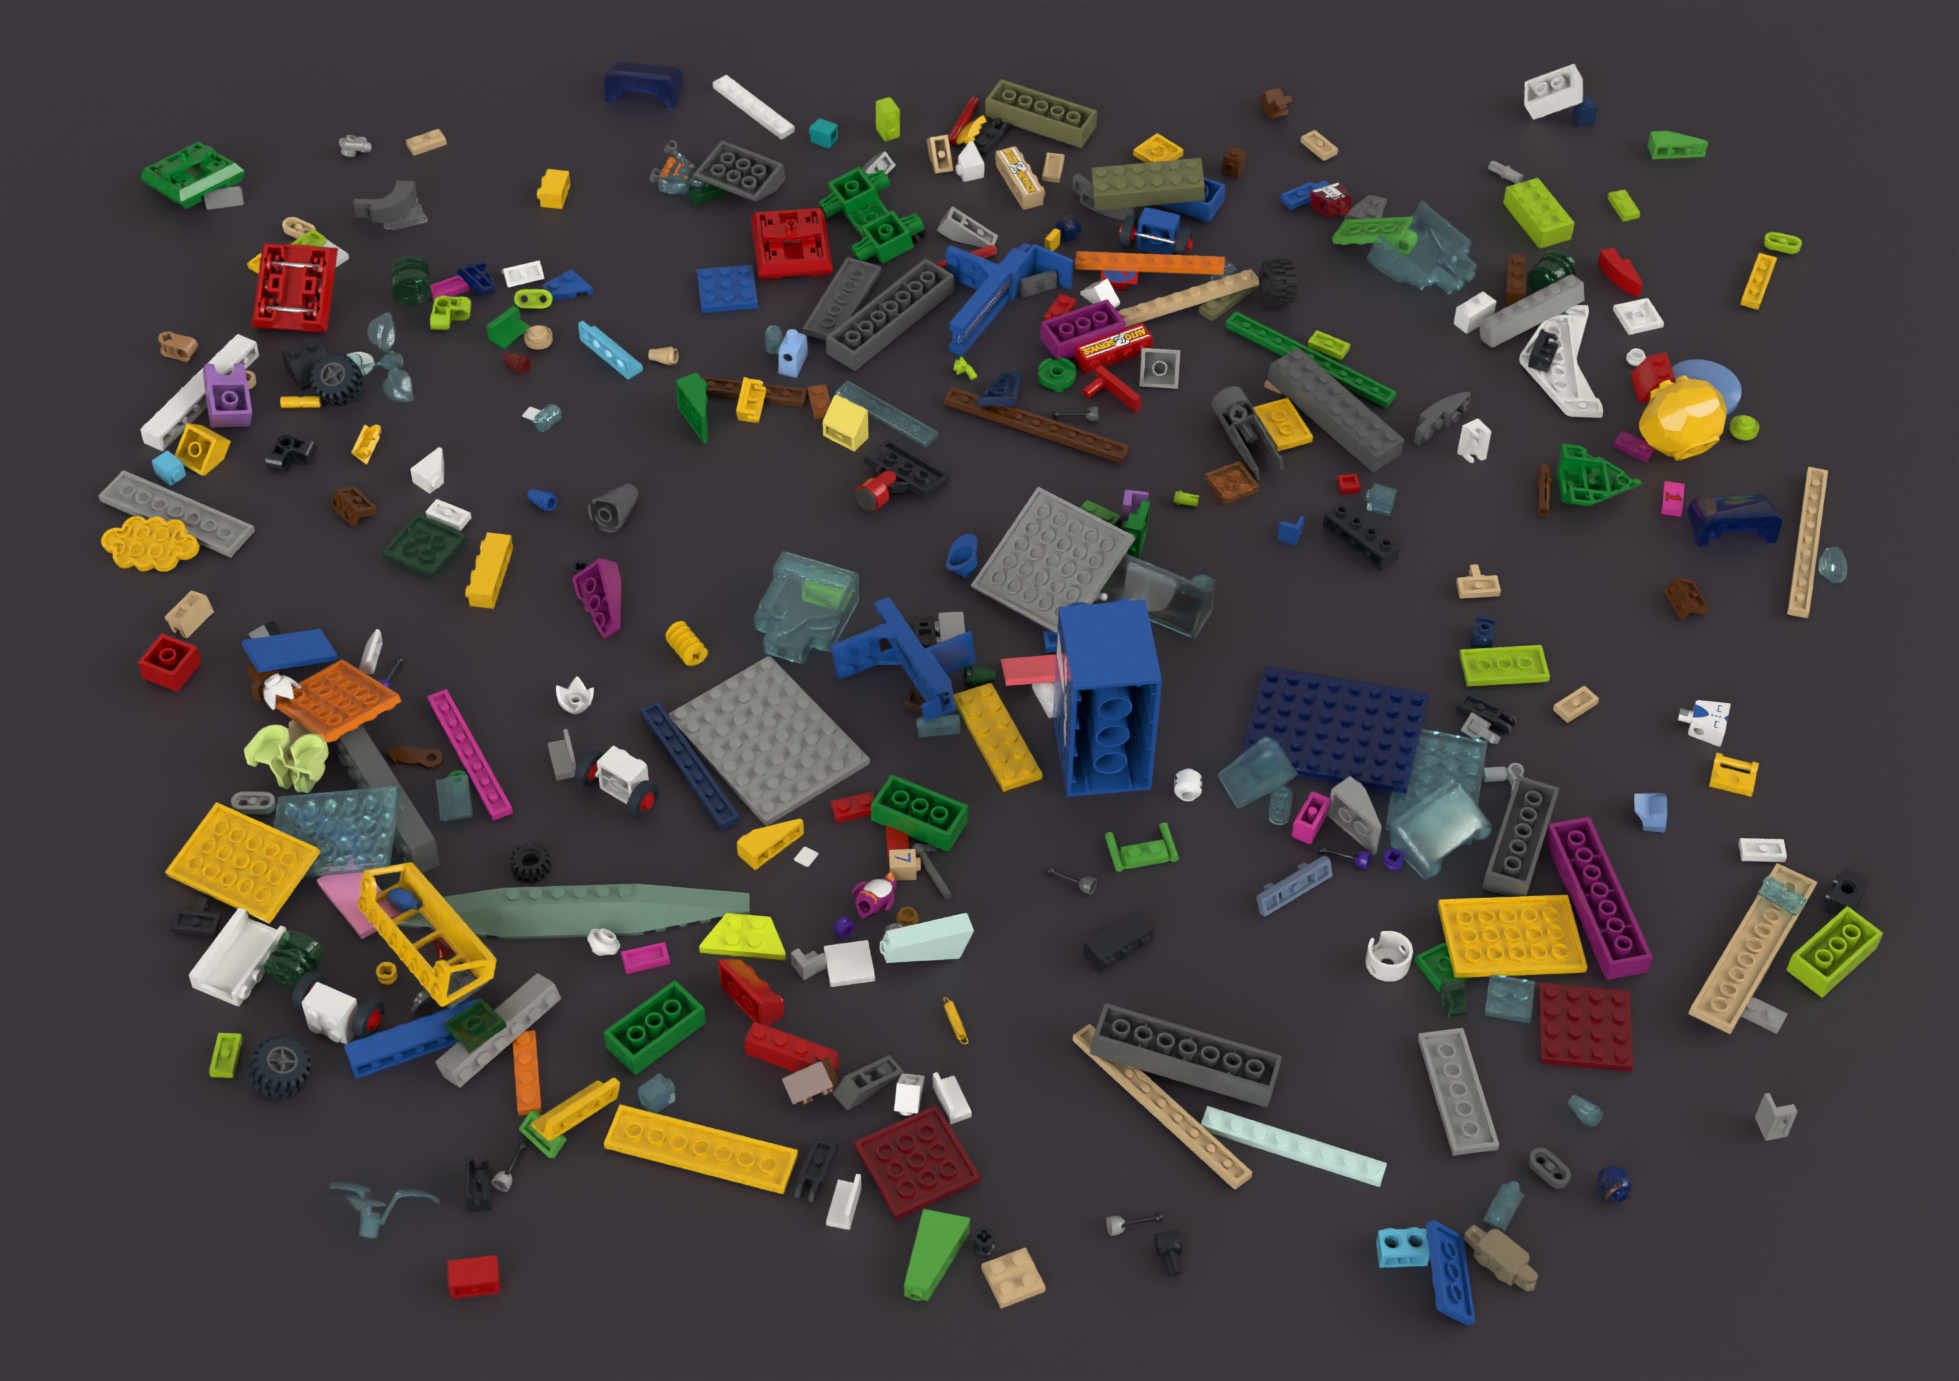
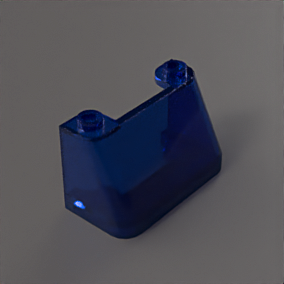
(644, 78)
(1734, 513)

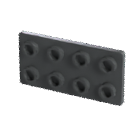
(457, 981)

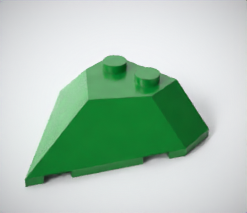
(1589, 479)

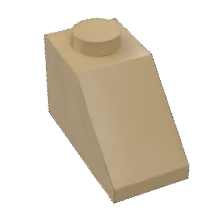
(940, 153)

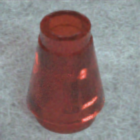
(519, 363)

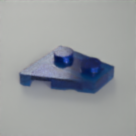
(478, 277)

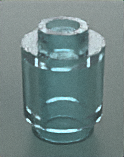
(773, 339)
(547, 417)

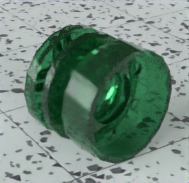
(1550, 269)
(410, 281)
(292, 958)

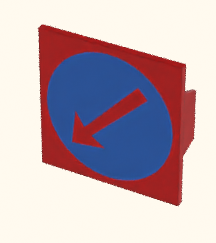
(1120, 279)

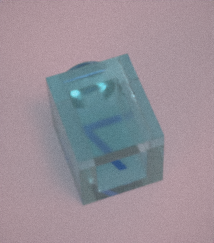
(1381, 499)
(656, 1093)

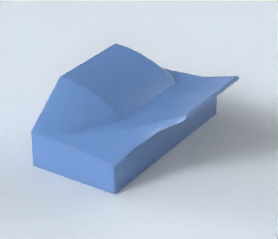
(1651, 810)

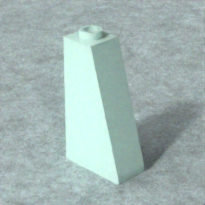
(928, 940)

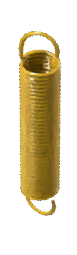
(955, 1020)

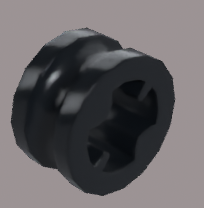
(579, 564)

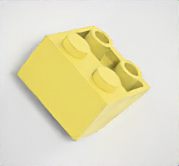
(846, 423)

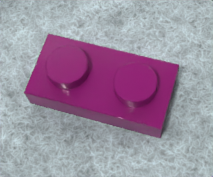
(1634, 446)

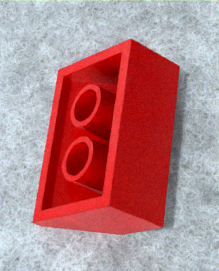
(750, 992)

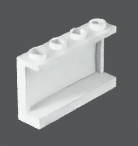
(235, 959)

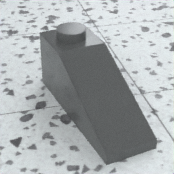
(866, 1082)

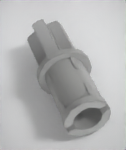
(1505, 172)

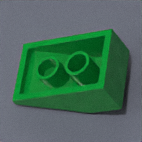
(693, 403)

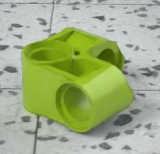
(447, 310)

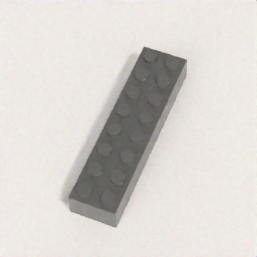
(889, 314)
(1335, 410)
(371, 771)
(1185, 1055)

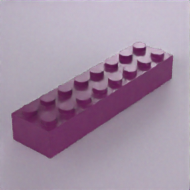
(1598, 898)

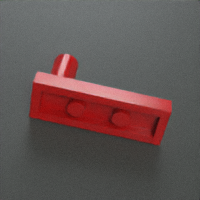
(1115, 386)

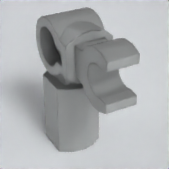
(1499, 774)

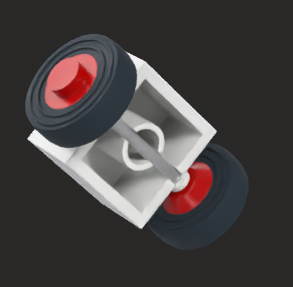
(620, 777)
(335, 1012)

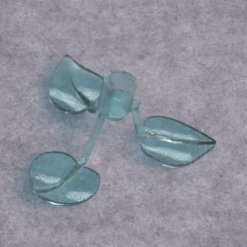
(398, 385)
(370, 1220)

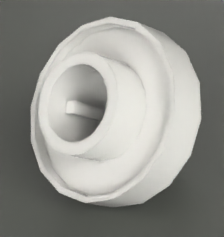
(603, 942)

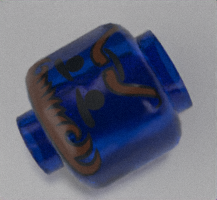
(1069, 227)
(1614, 1184)

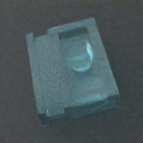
(454, 798)

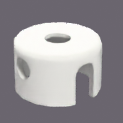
(1389, 948)

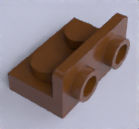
(352, 505)
(1685, 597)

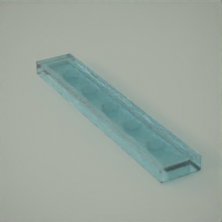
(888, 414)

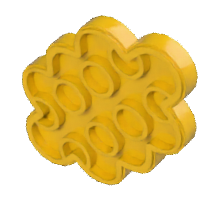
(150, 543)

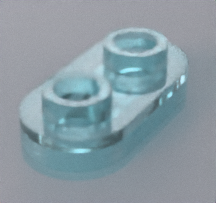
(1280, 801)

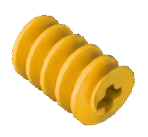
(686, 644)

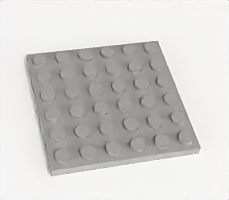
(1052, 559)

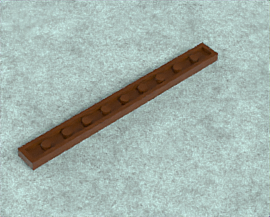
(1039, 426)

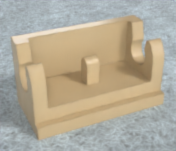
(189, 613)

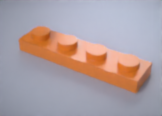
(526, 1073)

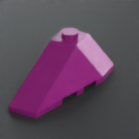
(601, 593)

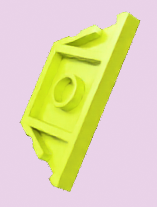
(744, 937)

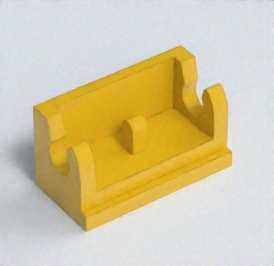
(751, 400)

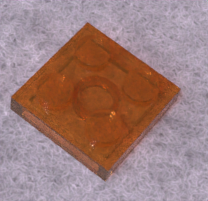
(1232, 482)

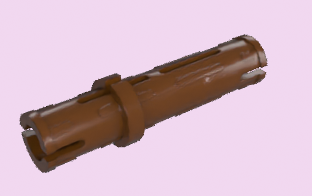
(1544, 483)

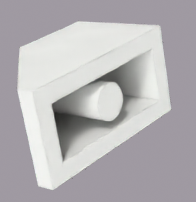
(970, 163)
(429, 472)
(909, 1094)

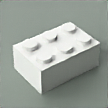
(1553, 91)

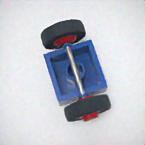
(1156, 233)

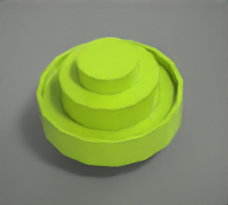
(1744, 427)

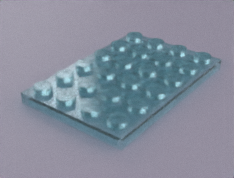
(1436, 762)
(347, 827)

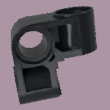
(289, 450)

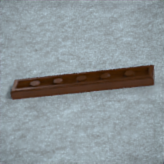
(774, 394)

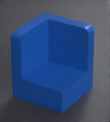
(1290, 532)

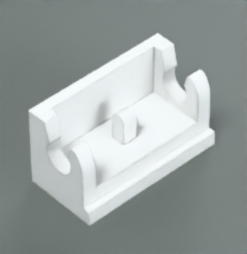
(1474, 440)

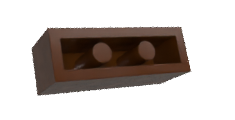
(1515, 279)

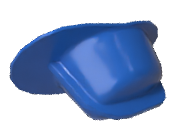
(962, 555)

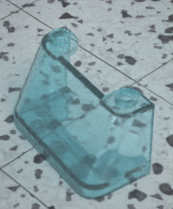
(1438, 827)

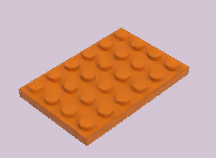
(337, 701)

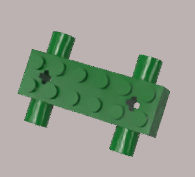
(880, 230)

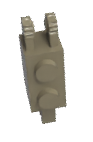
(1502, 1257)

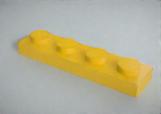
(1758, 281)

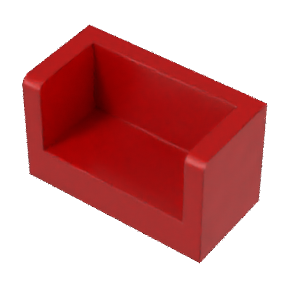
(473, 1276)

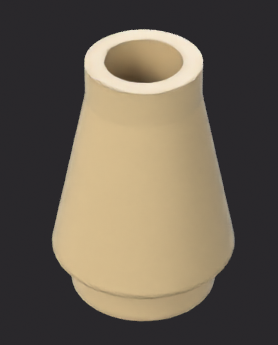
(664, 355)

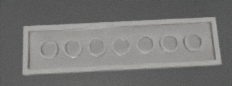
(150, 500)

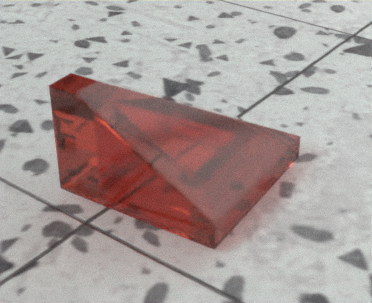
(442, 948)

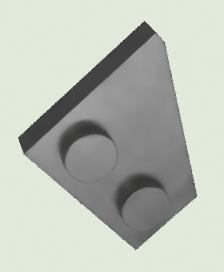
(1368, 208)

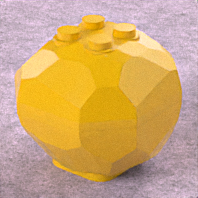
(1683, 418)

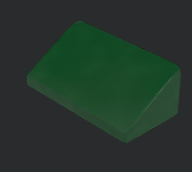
(705, 193)

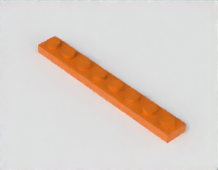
(1150, 263)

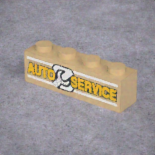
(1019, 178)

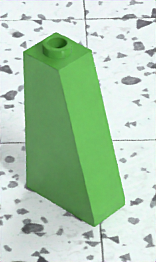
(934, 1249)

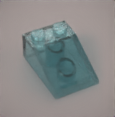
(1257, 772)

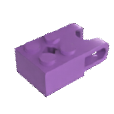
(227, 397)

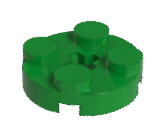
(1057, 382)

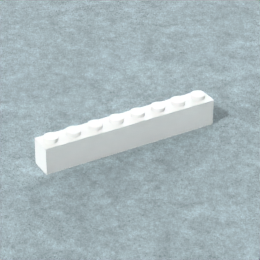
(191, 399)

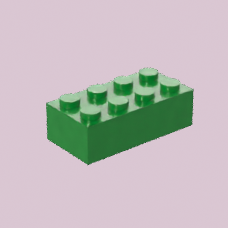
(919, 813)
(654, 1027)

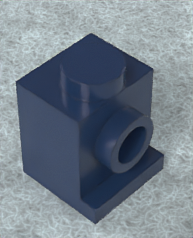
(1483, 631)

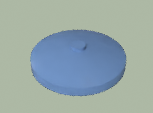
(1716, 375)

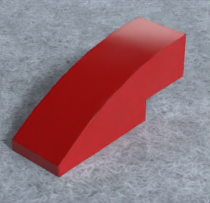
(1620, 271)

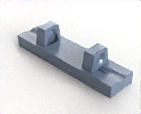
(1294, 885)

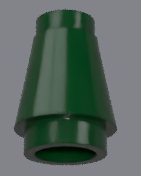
(978, 675)

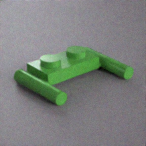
(1143, 853)

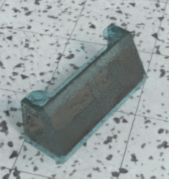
(1169, 597)

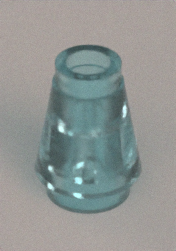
(1585, 1110)

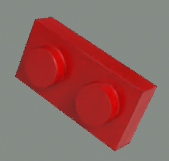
(1062, 305)
(852, 807)

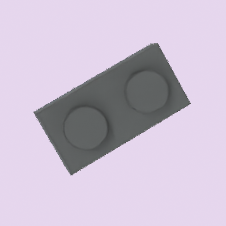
(1038, 283)

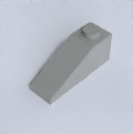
(965, 230)

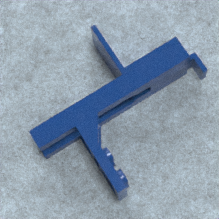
(925, 667)

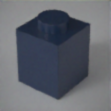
(1585, 112)

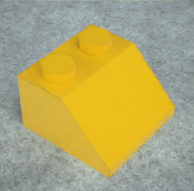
(201, 448)

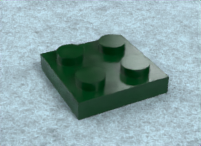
(475, 1025)

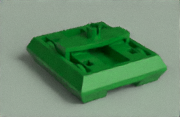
(192, 174)

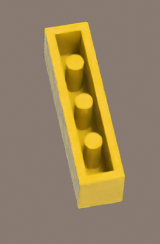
(489, 570)

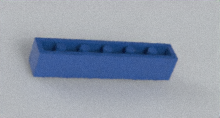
(401, 1042)

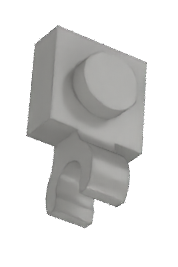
(1478, 728)

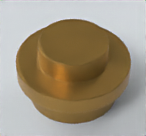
(907, 916)

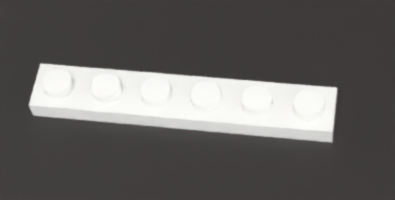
(753, 107)

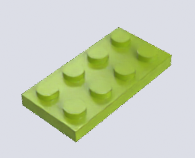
(1504, 665)

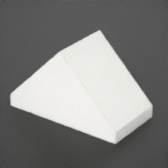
(1100, 291)

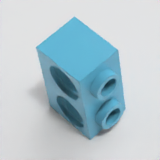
(1403, 1254)

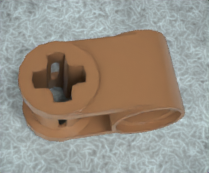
(179, 346)

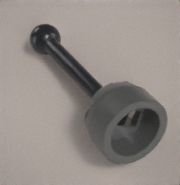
(1091, 414)
(1086, 884)

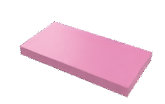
(344, 894)

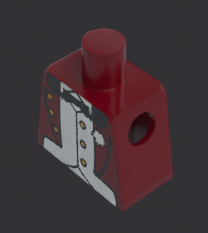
(1331, 200)

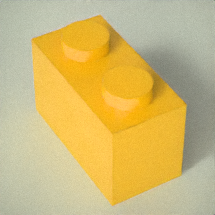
(554, 189)

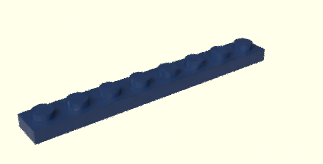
(690, 765)

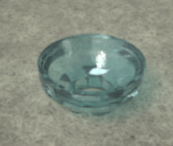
(1833, 565)

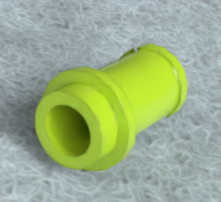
(1186, 499)

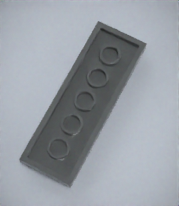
(842, 297)

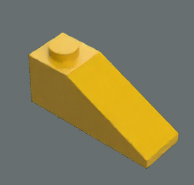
(768, 841)

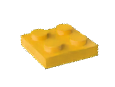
(1157, 149)

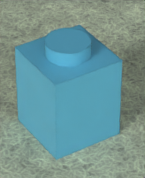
(168, 468)

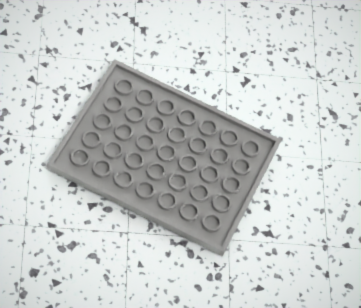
(768, 740)

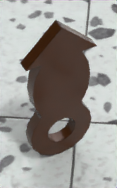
(415, 756)

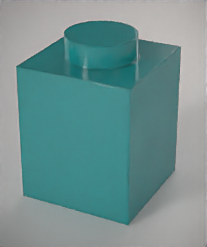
(823, 133)

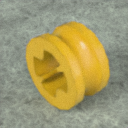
(384, 978)

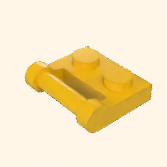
(1733, 780)

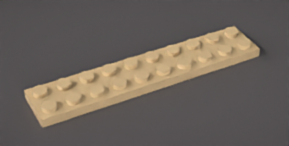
(1749, 955)

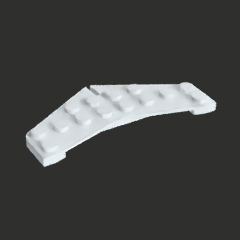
(1564, 379)

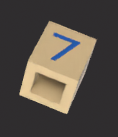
(904, 864)

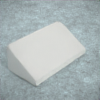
(371, 653)

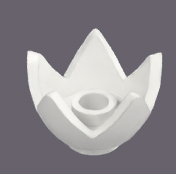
(278, 685)
(576, 697)

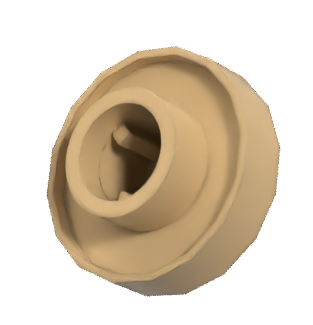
(538, 337)

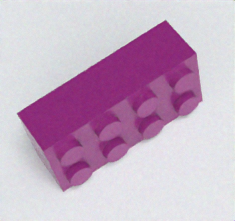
(1078, 327)

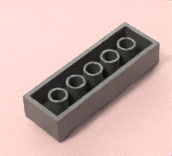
(1520, 838)

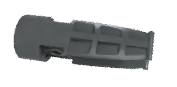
(1233, 410)

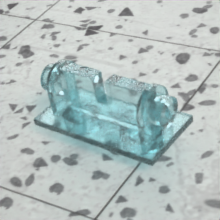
(939, 726)
(1786, 899)
(1504, 1205)

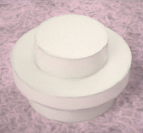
(1635, 357)

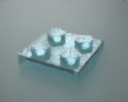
(1509, 998)

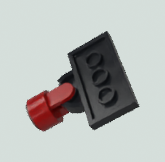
(896, 473)

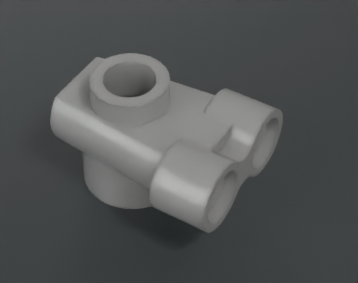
(352, 144)

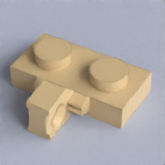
(1477, 585)

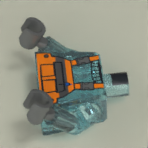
(676, 173)

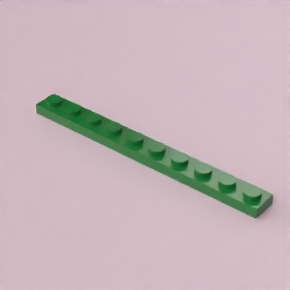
(1283, 345)

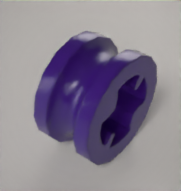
(1396, 854)
(844, 927)

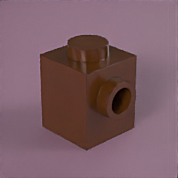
(1234, 162)

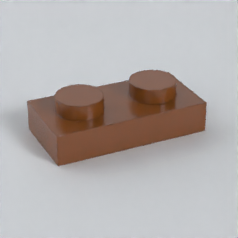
(819, 400)

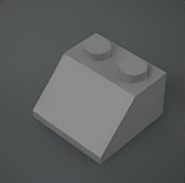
(1159, 368)

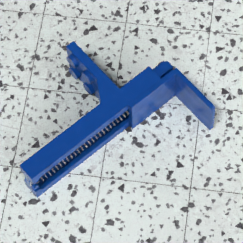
(996, 285)

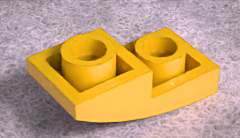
(970, 130)

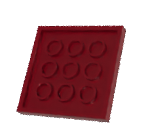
(1585, 1027)
(916, 1162)

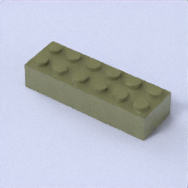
(1041, 113)
(1148, 184)

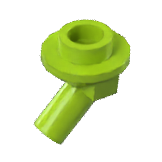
(961, 367)

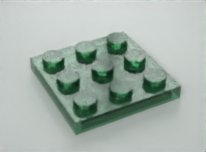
(424, 546)

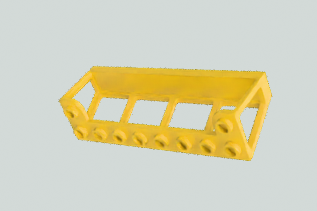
(445, 922)

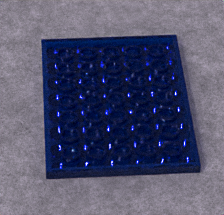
(1340, 727)

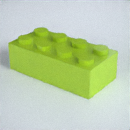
(1538, 213)
(1834, 951)

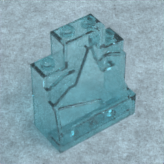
(1435, 258)
(805, 606)

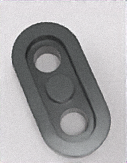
(1550, 1168)

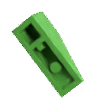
(1675, 145)

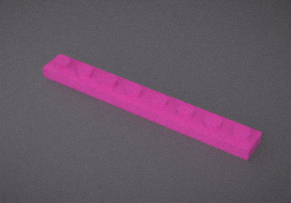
(470, 755)

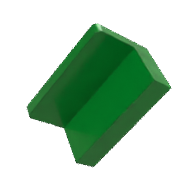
(507, 328)

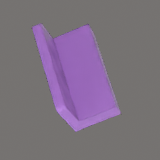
(1131, 501)

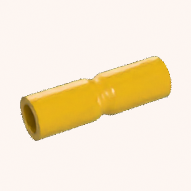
(297, 402)

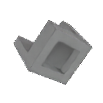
(808, 964)

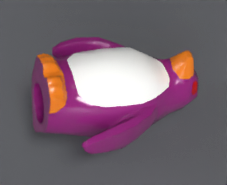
(875, 895)

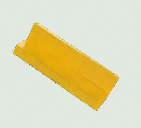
(576, 1109)

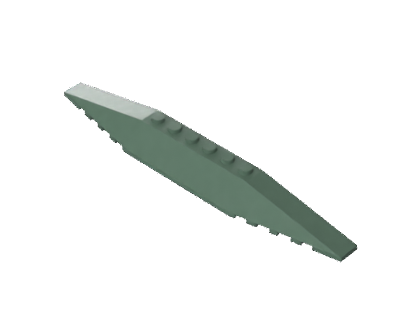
(581, 908)

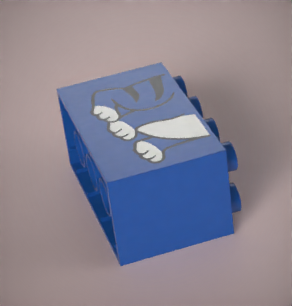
(1106, 697)

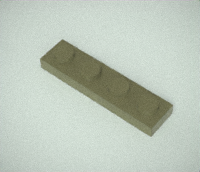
(1216, 307)

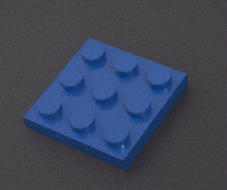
(727, 288)

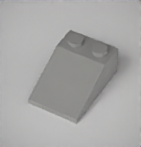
(1355, 813)

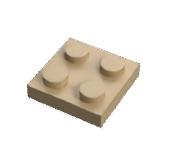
(1013, 1277)

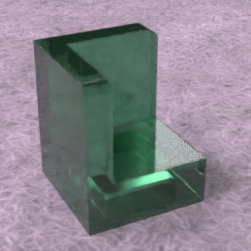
(1452, 998)

